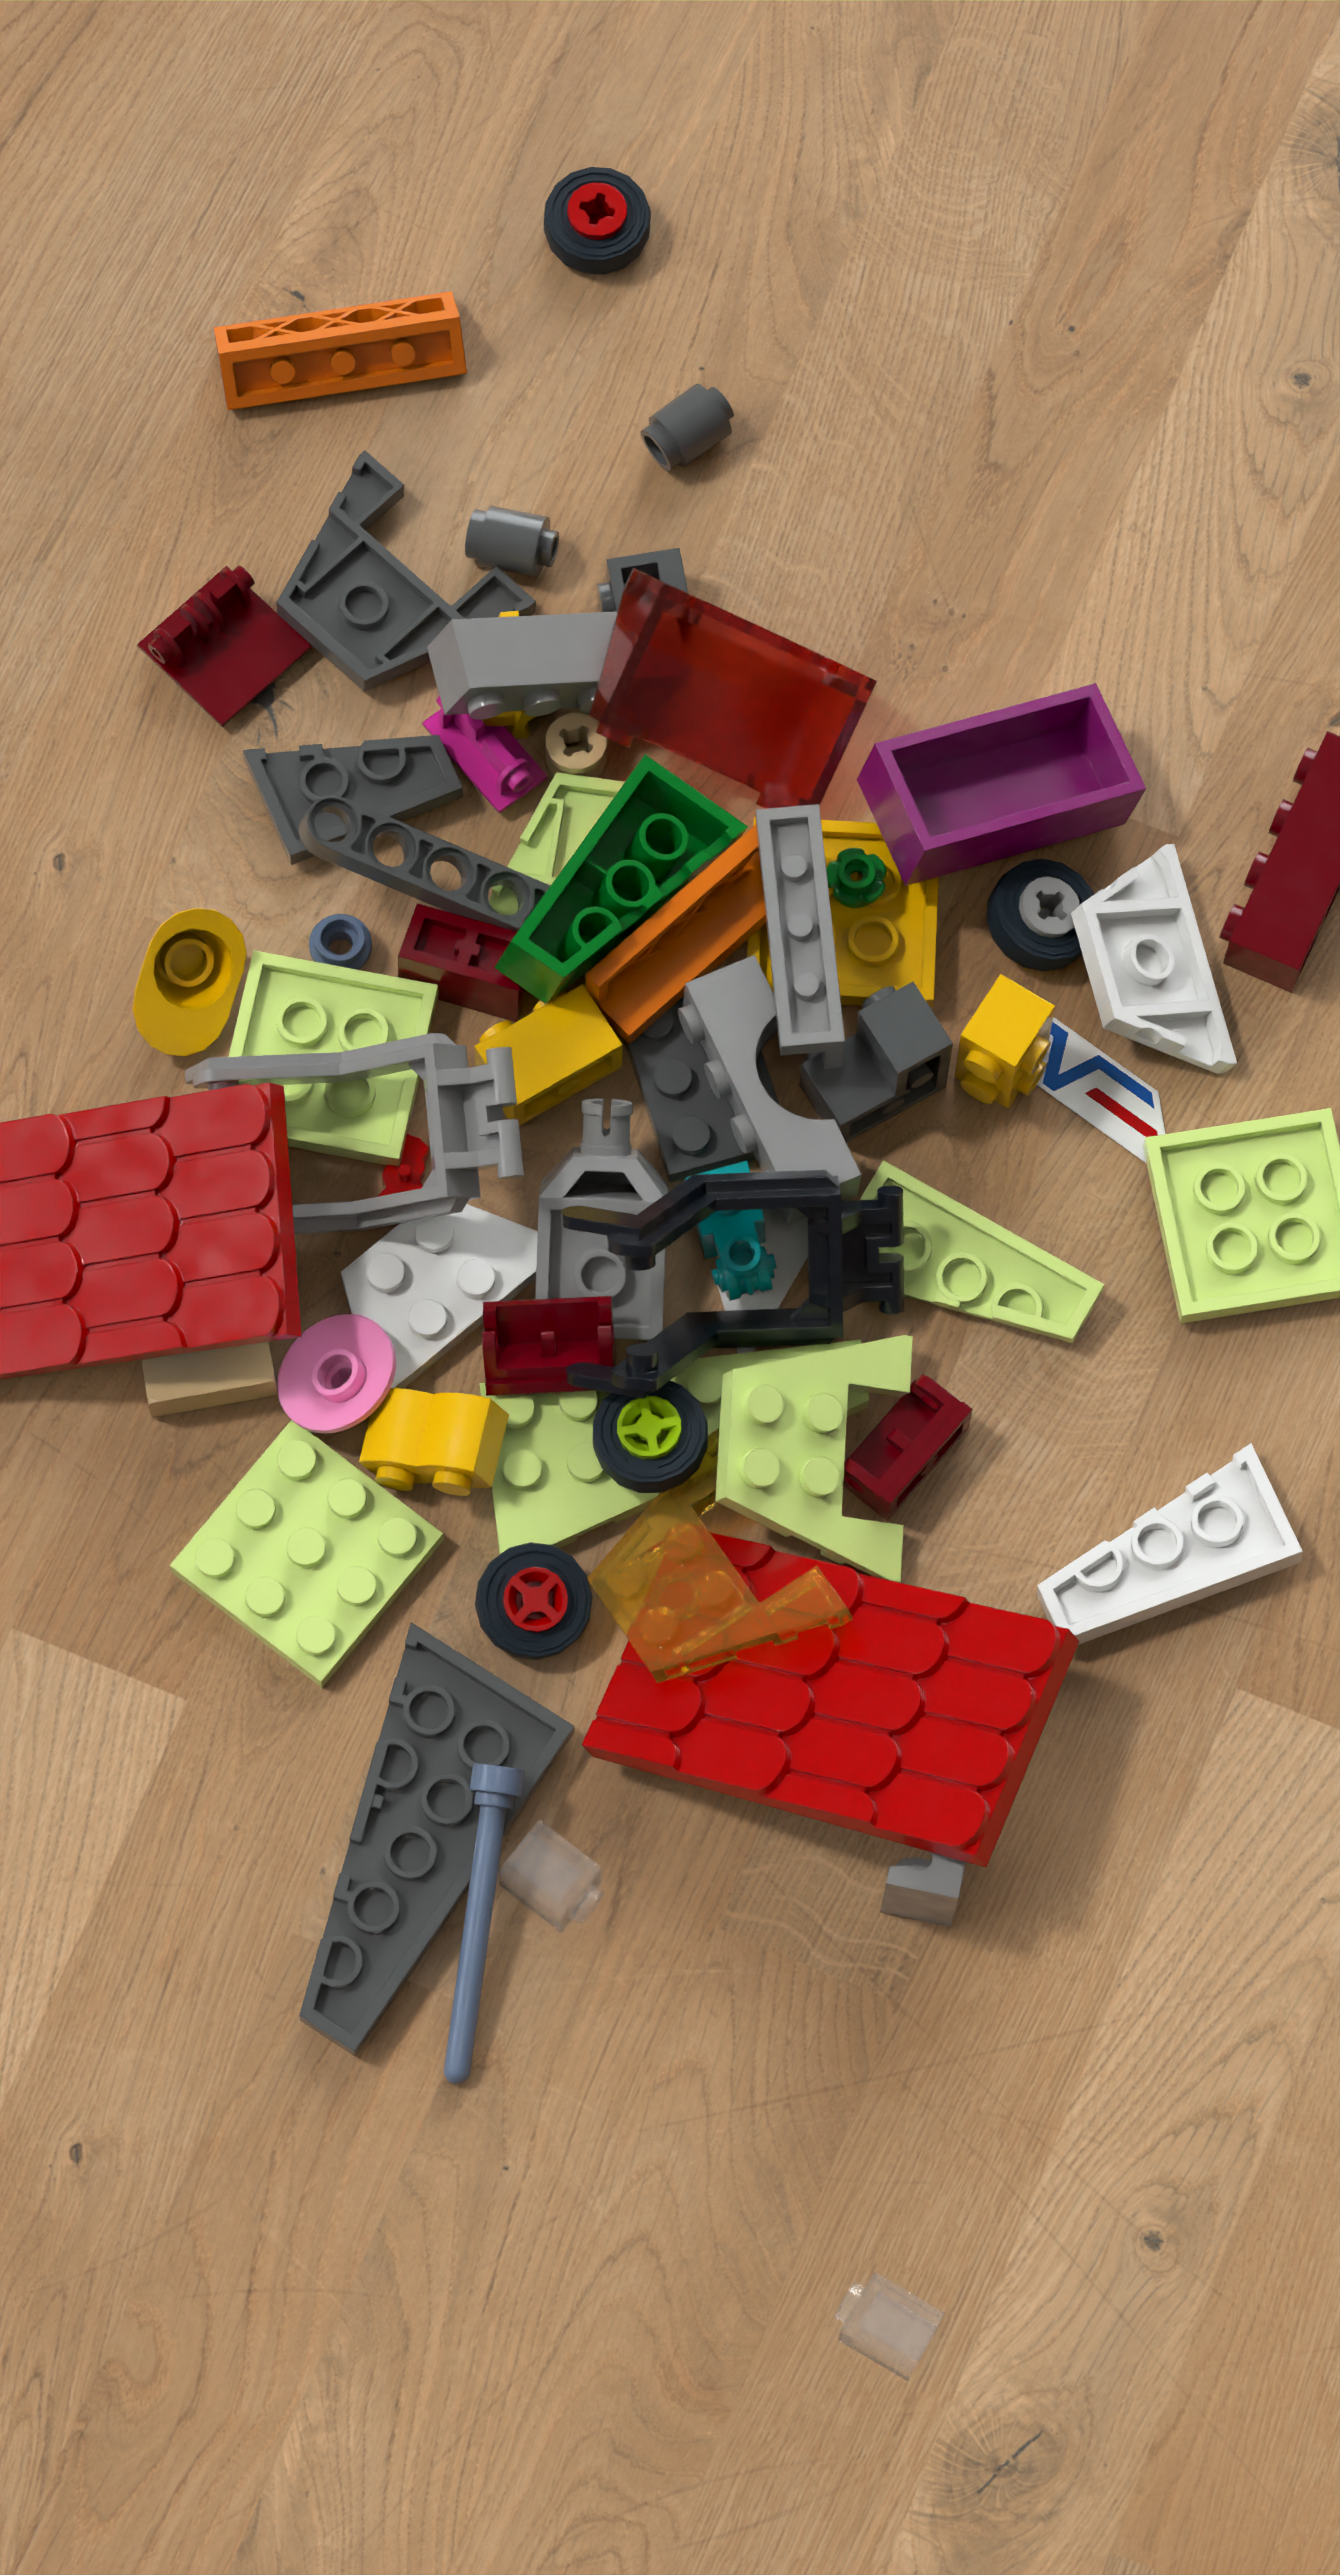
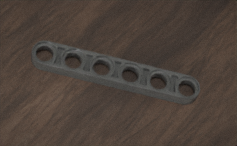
(419, 852)

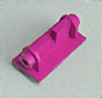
(487, 757)

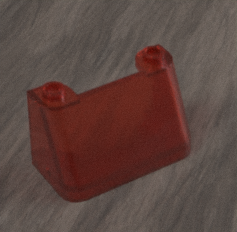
(726, 694)

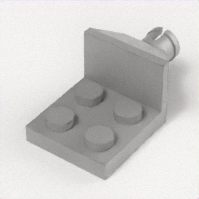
(577, 1263)

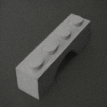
(733, 1020)

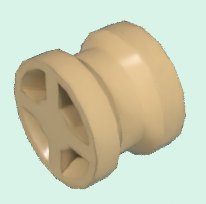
(585, 759)

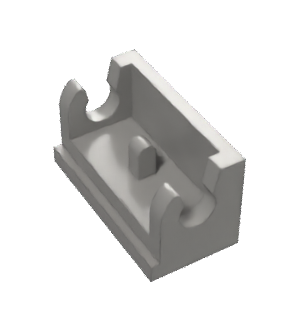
(924, 1889)

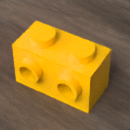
(1005, 1044)
(554, 1051)

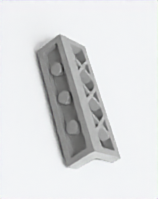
(800, 932)

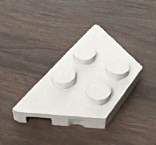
(1152, 964)
(432, 1278)

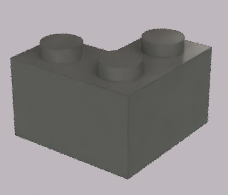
(887, 1065)

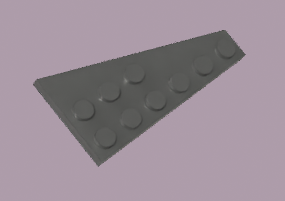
(419, 1828)

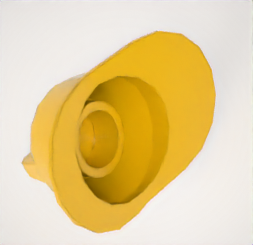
(189, 981)

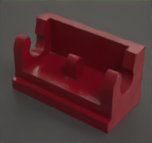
(461, 960)
(537, 1339)
(906, 1446)

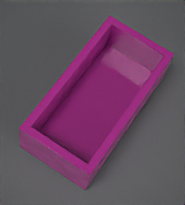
(1000, 784)

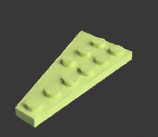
(548, 1472)

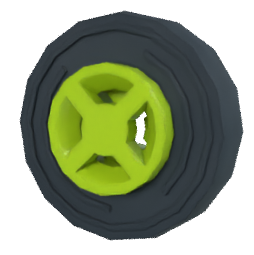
(661, 1464)

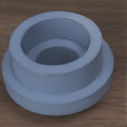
(341, 928)

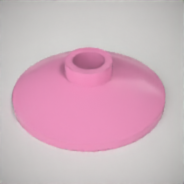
(323, 1360)

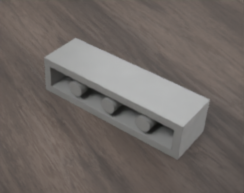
(520, 663)

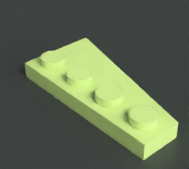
(982, 1268)

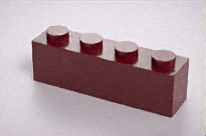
(1293, 882)

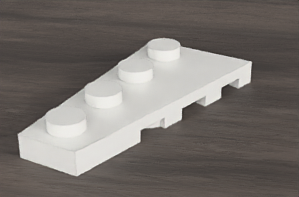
(1196, 1546)

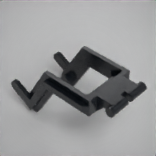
(841, 1268)

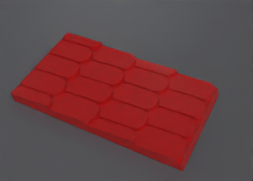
(146, 1230)
(882, 1726)

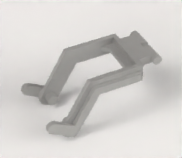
(461, 1113)

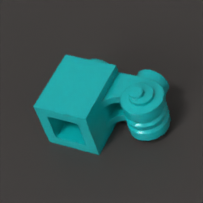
(736, 1240)

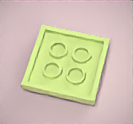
(329, 1009)
(1249, 1213)
(307, 1553)

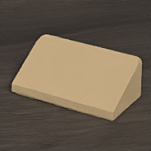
(208, 1378)

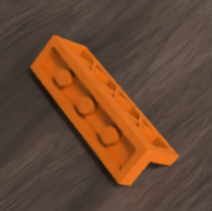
(340, 350)
(681, 941)

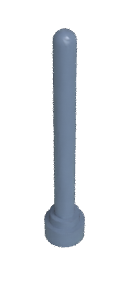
(495, 1794)

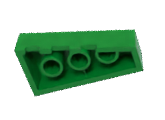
(625, 869)

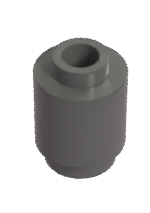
(688, 426)
(511, 540)

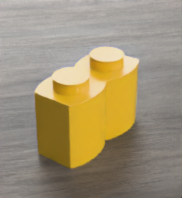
(434, 1440)

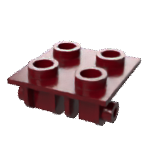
(224, 645)

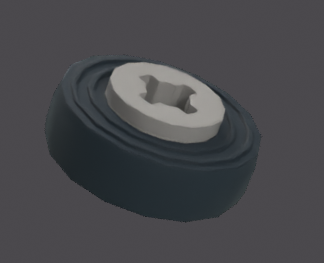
(1024, 929)

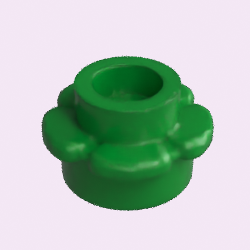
(856, 893)

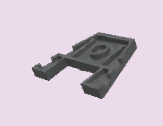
(364, 602)

